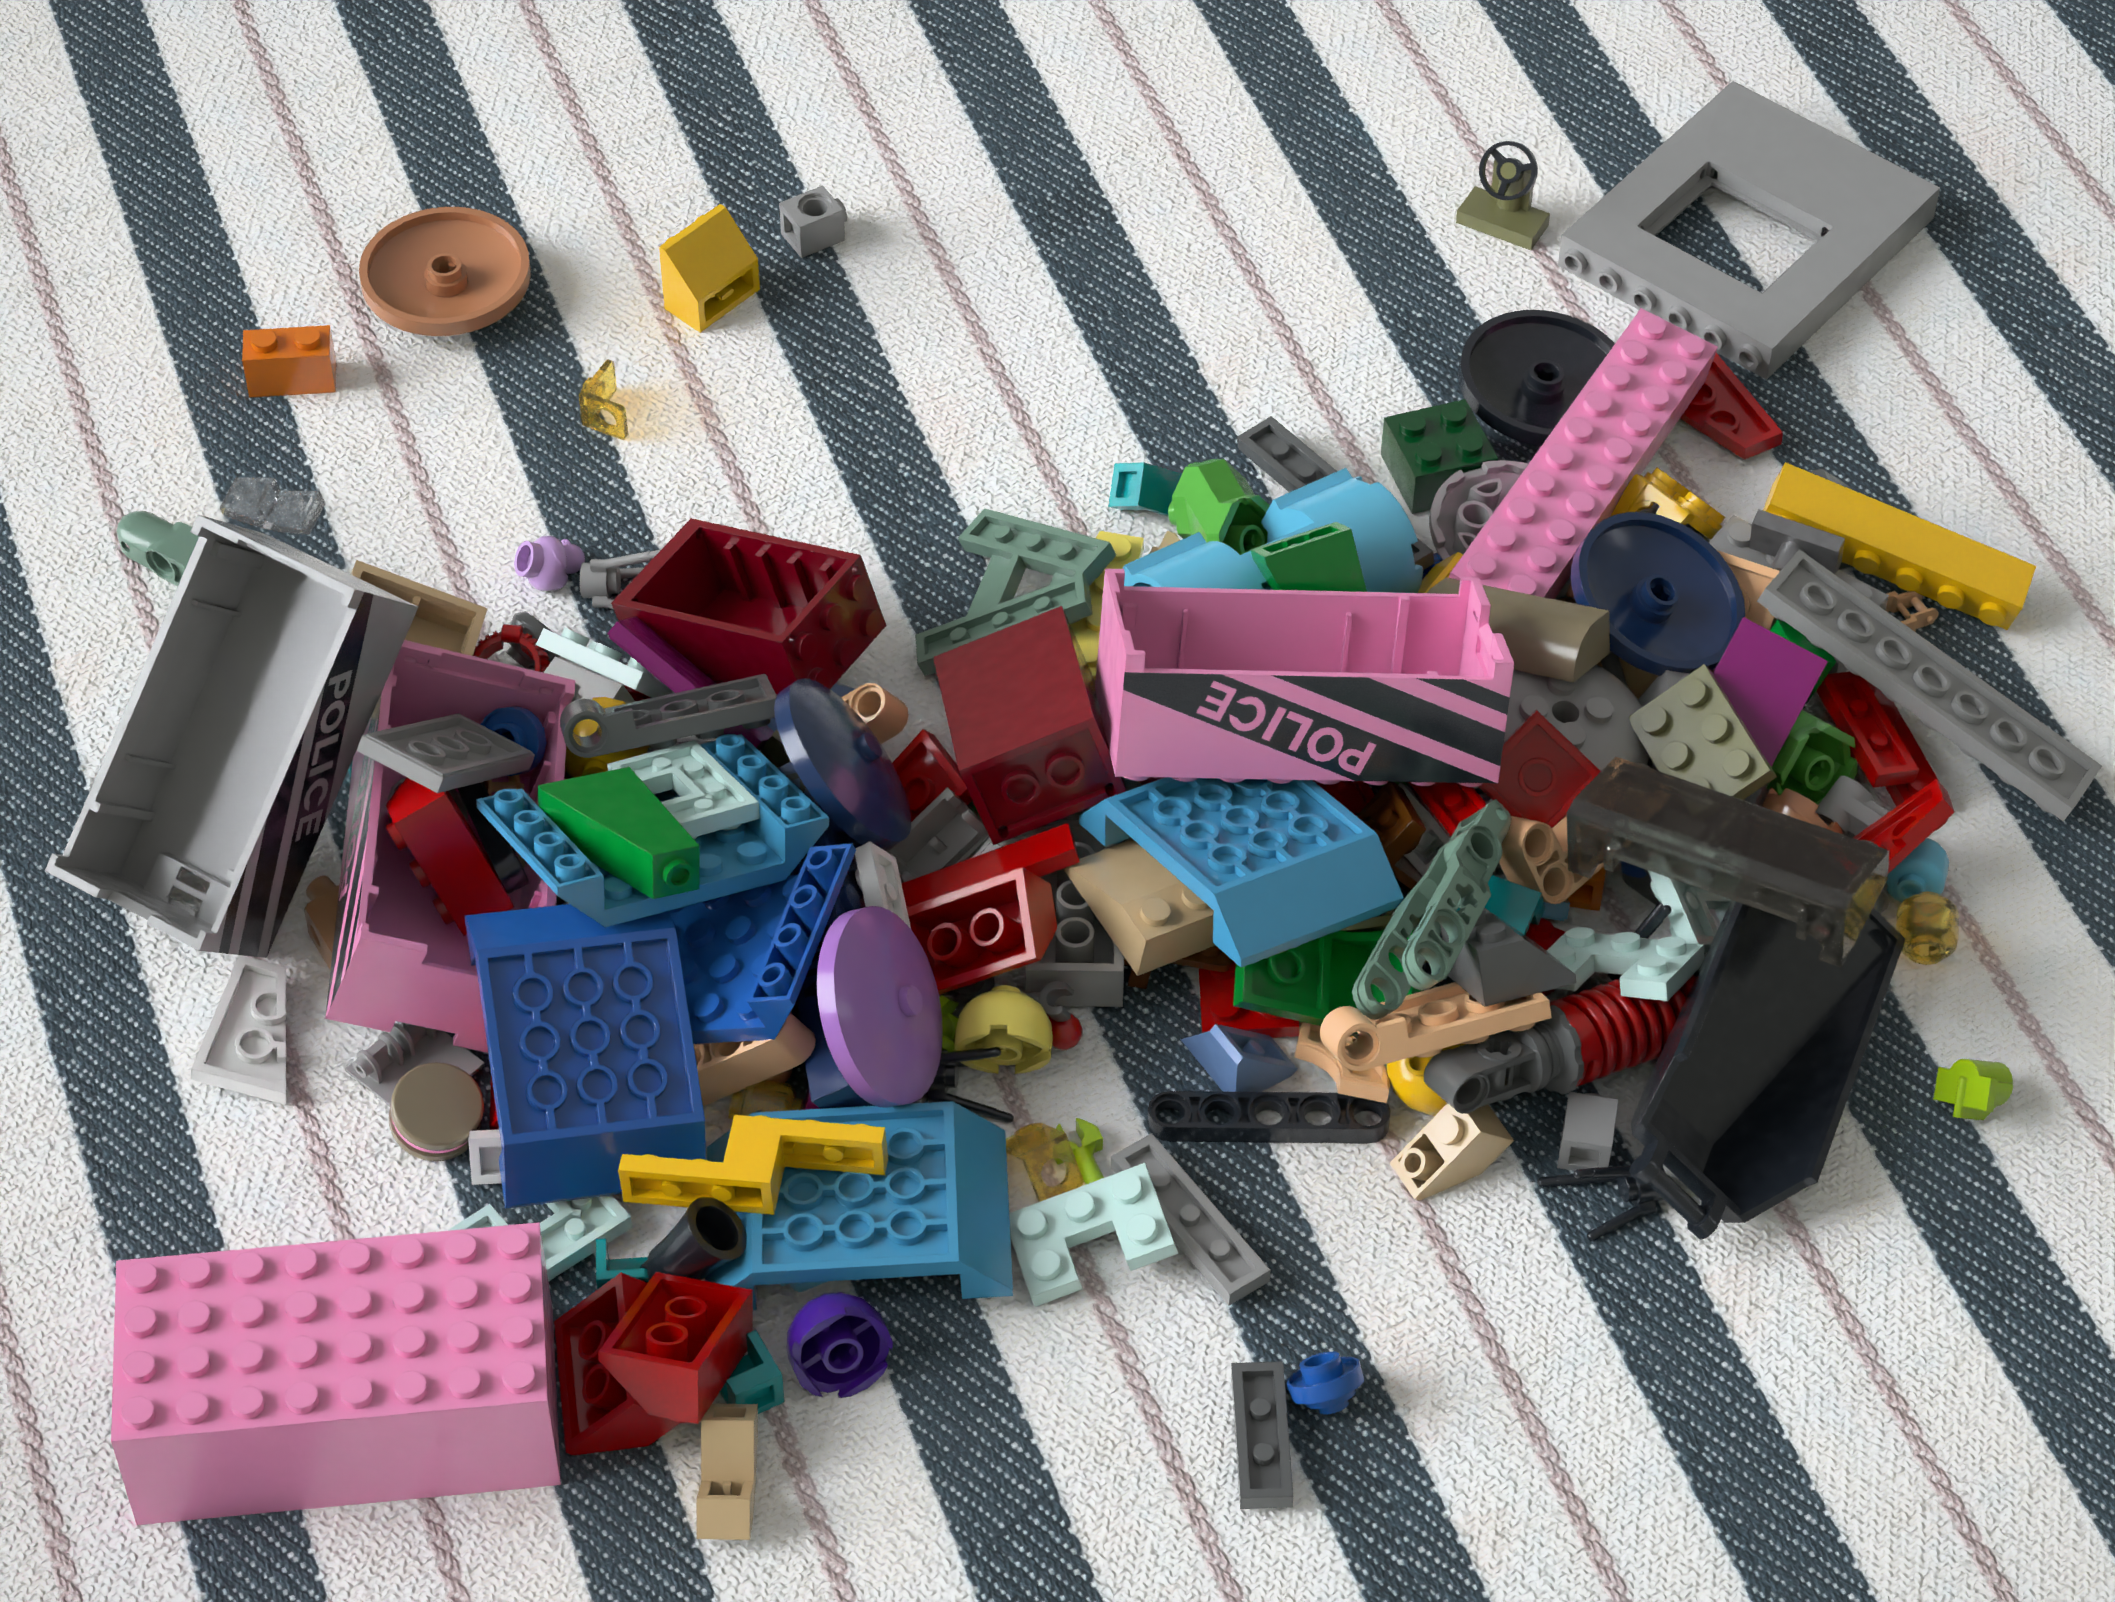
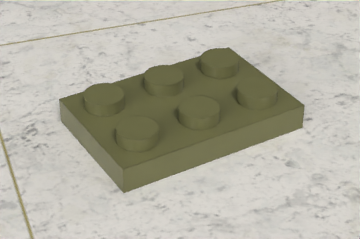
(1701, 738)

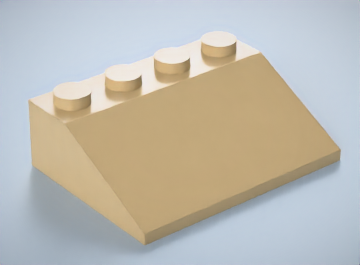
(1143, 906)

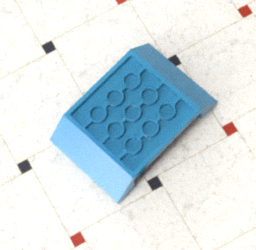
(1260, 853)
(729, 859)
(929, 1215)

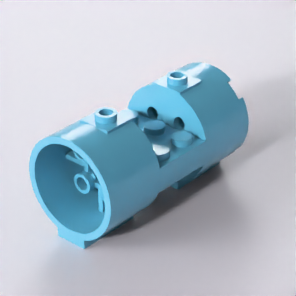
(1375, 516)

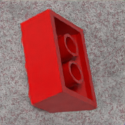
(445, 853)
(985, 928)
(679, 1344)
(594, 1404)

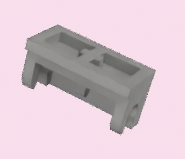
(940, 837)

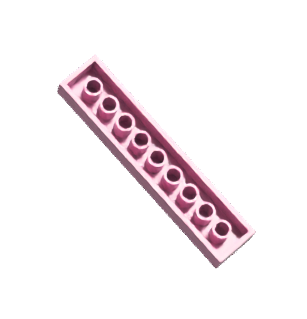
(1590, 458)

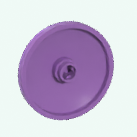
(879, 1007)

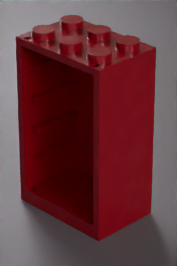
(756, 605)
(1026, 725)

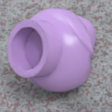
(548, 562)

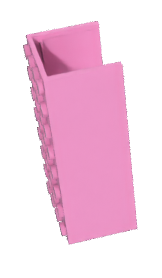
(334, 1373)

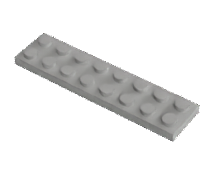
(1930, 685)

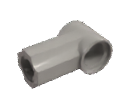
(1850, 807)

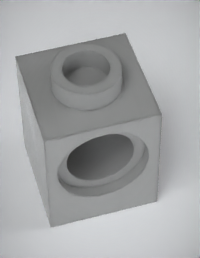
(812, 221)
(1587, 1131)

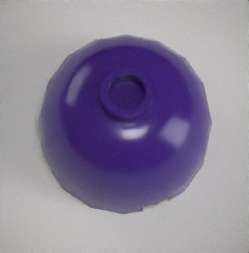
(838, 1345)

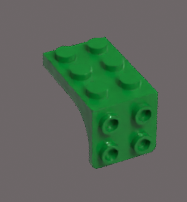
(1310, 978)

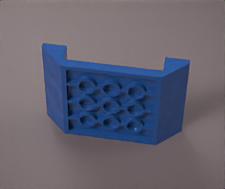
(754, 948)
(584, 1048)

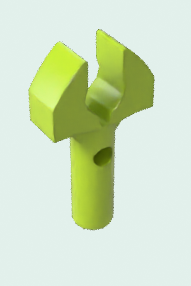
(1090, 1143)

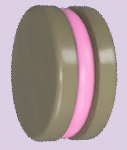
(435, 1111)

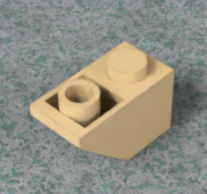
(1451, 1150)

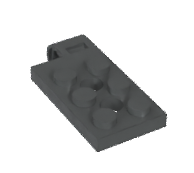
(670, 717)

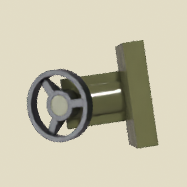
(1505, 206)

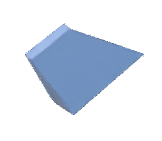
(1240, 1059)

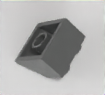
(1504, 963)

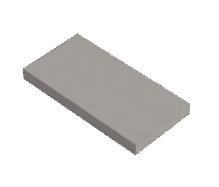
(446, 752)

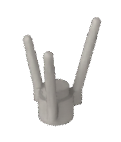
(603, 576)

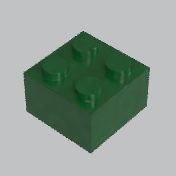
(1431, 446)

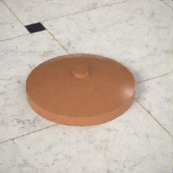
(445, 271)

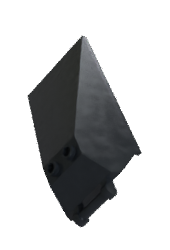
(1759, 1067)

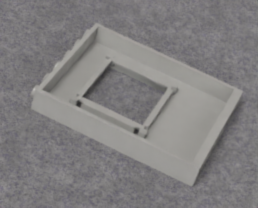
(1783, 170)

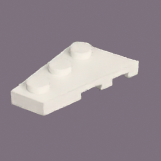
(248, 1033)

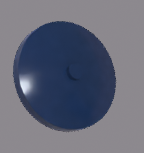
(1664, 591)
(842, 764)

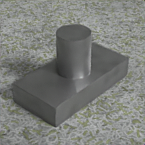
(1785, 537)

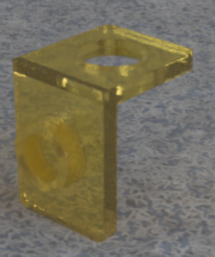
(596, 396)
(1037, 1145)

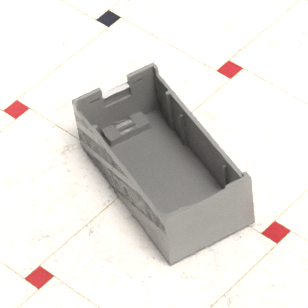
(235, 739)

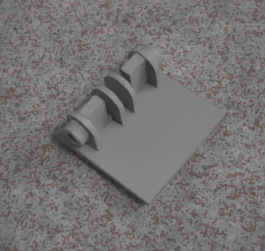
(402, 1050)

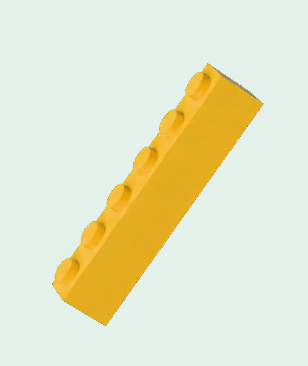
(1906, 547)

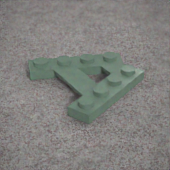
(1013, 547)

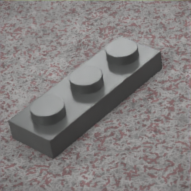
(1261, 1435)

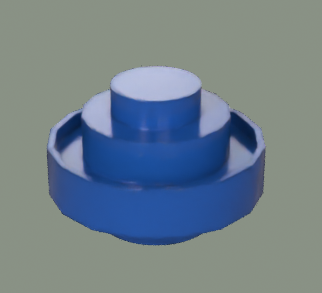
(520, 727)
(1326, 1382)

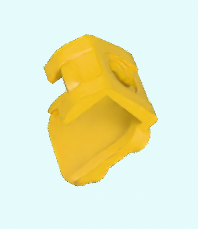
(1674, 502)

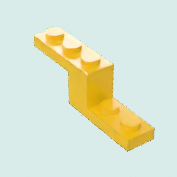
(754, 1163)

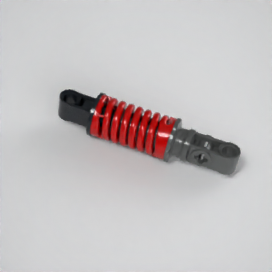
(1583, 1041)

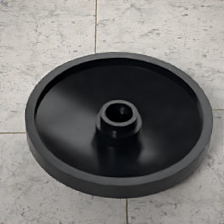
(1528, 370)

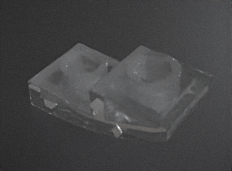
(264, 505)

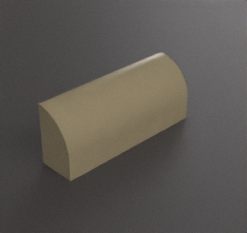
(1545, 633)

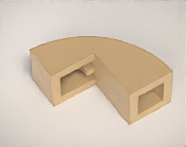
(727, 1472)

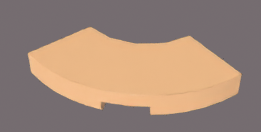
(1365, 1084)

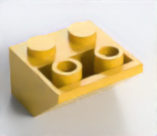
(707, 269)

